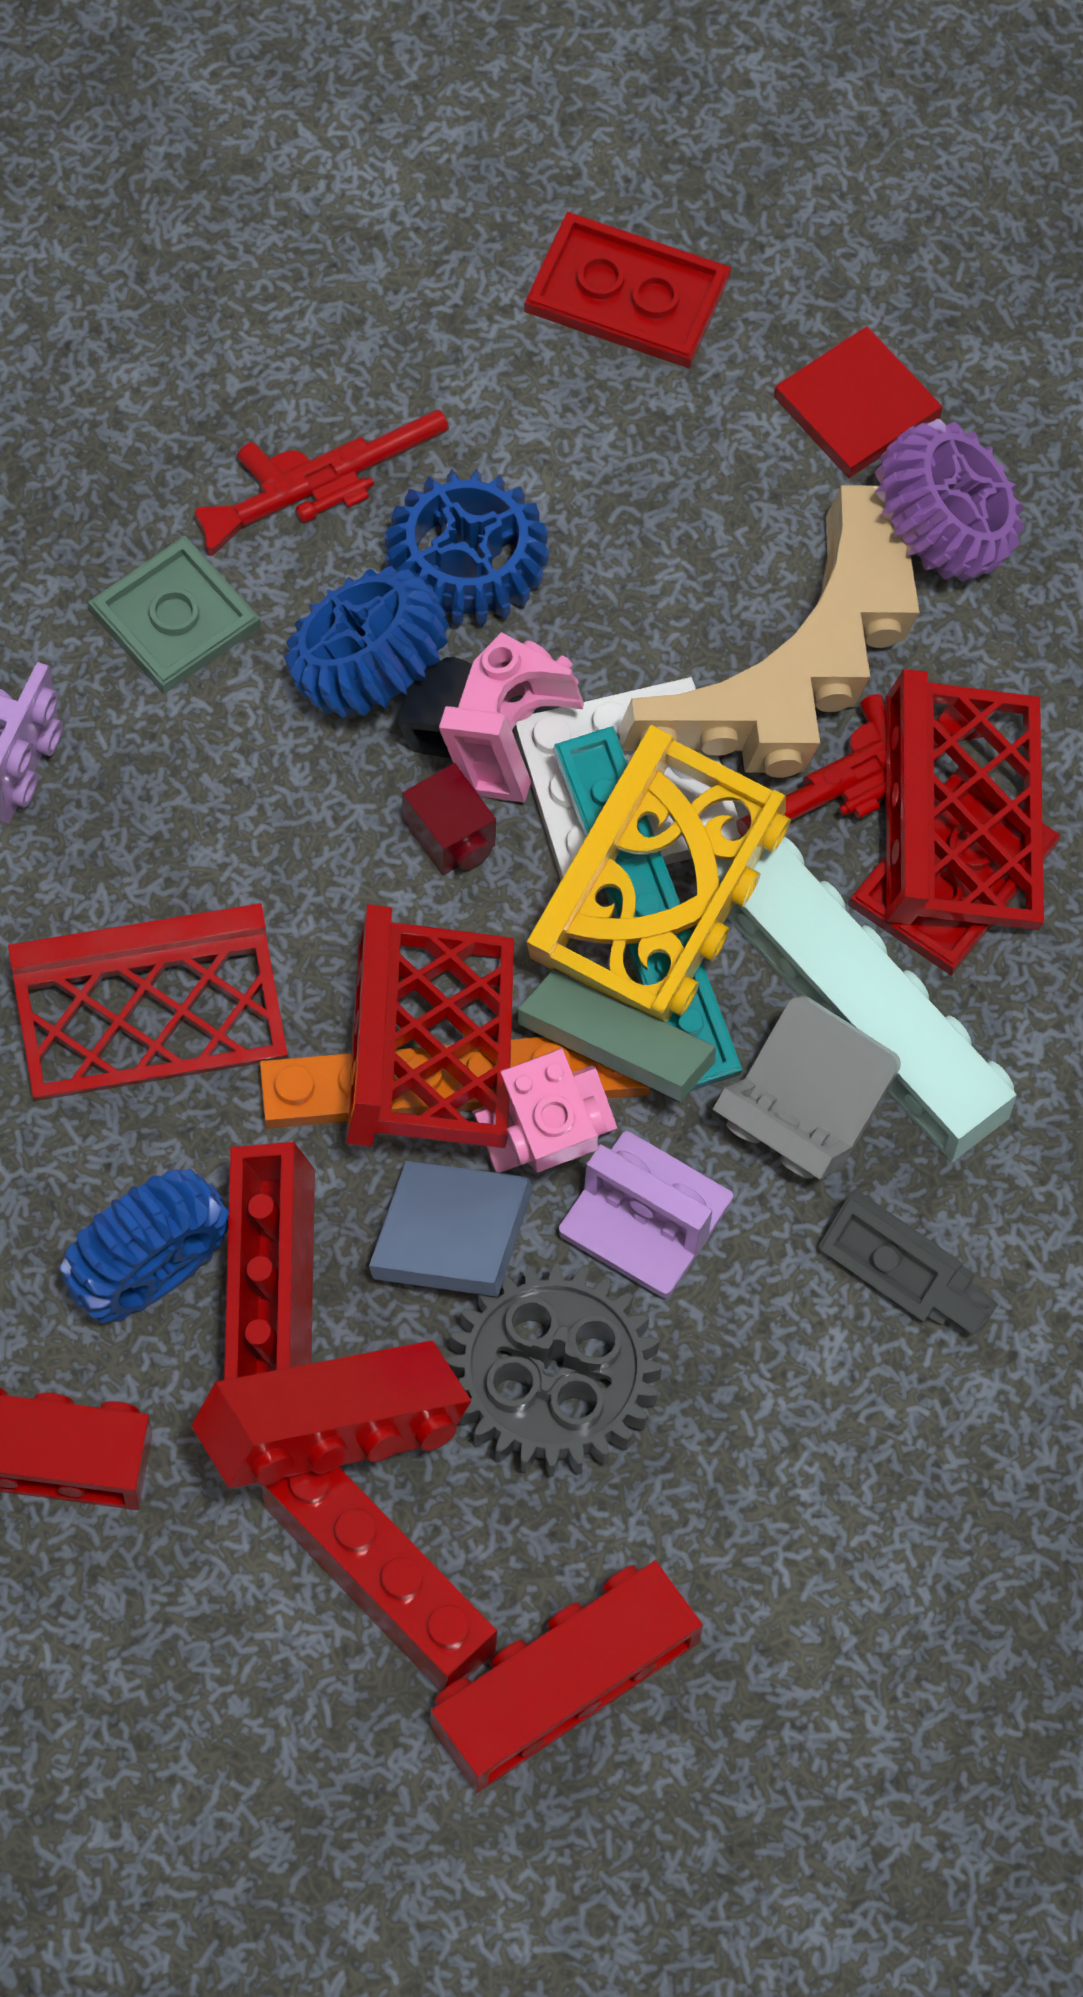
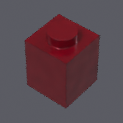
(449, 820)

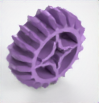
(949, 500)

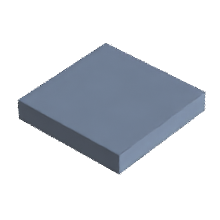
(451, 1228)

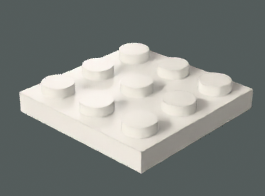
(536, 743)

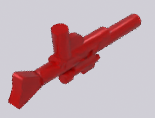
(326, 478)
(862, 773)

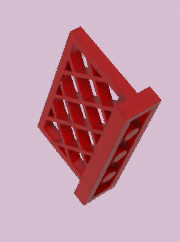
(911, 810)
(138, 949)
(376, 1036)

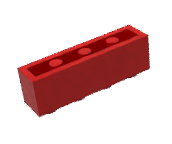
(269, 1259)
(330, 1414)
(73, 1450)
(383, 1573)
(564, 1675)

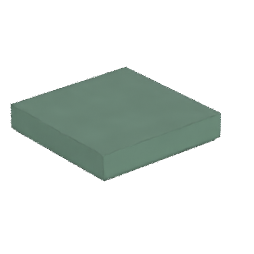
(174, 614)

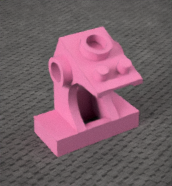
(482, 725)
(550, 1114)

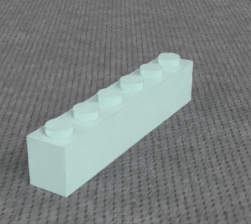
(846, 969)

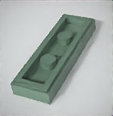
(617, 1035)

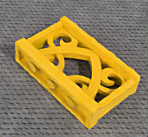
(643, 792)

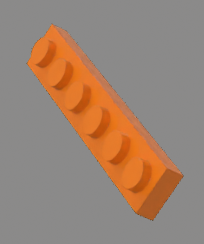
(318, 1086)

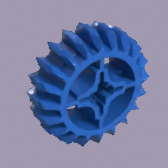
(482, 521)
(367, 642)
(145, 1245)

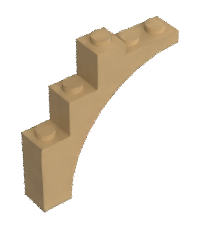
(824, 665)

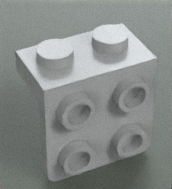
(810, 1089)

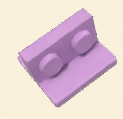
(26, 733)
(644, 1213)

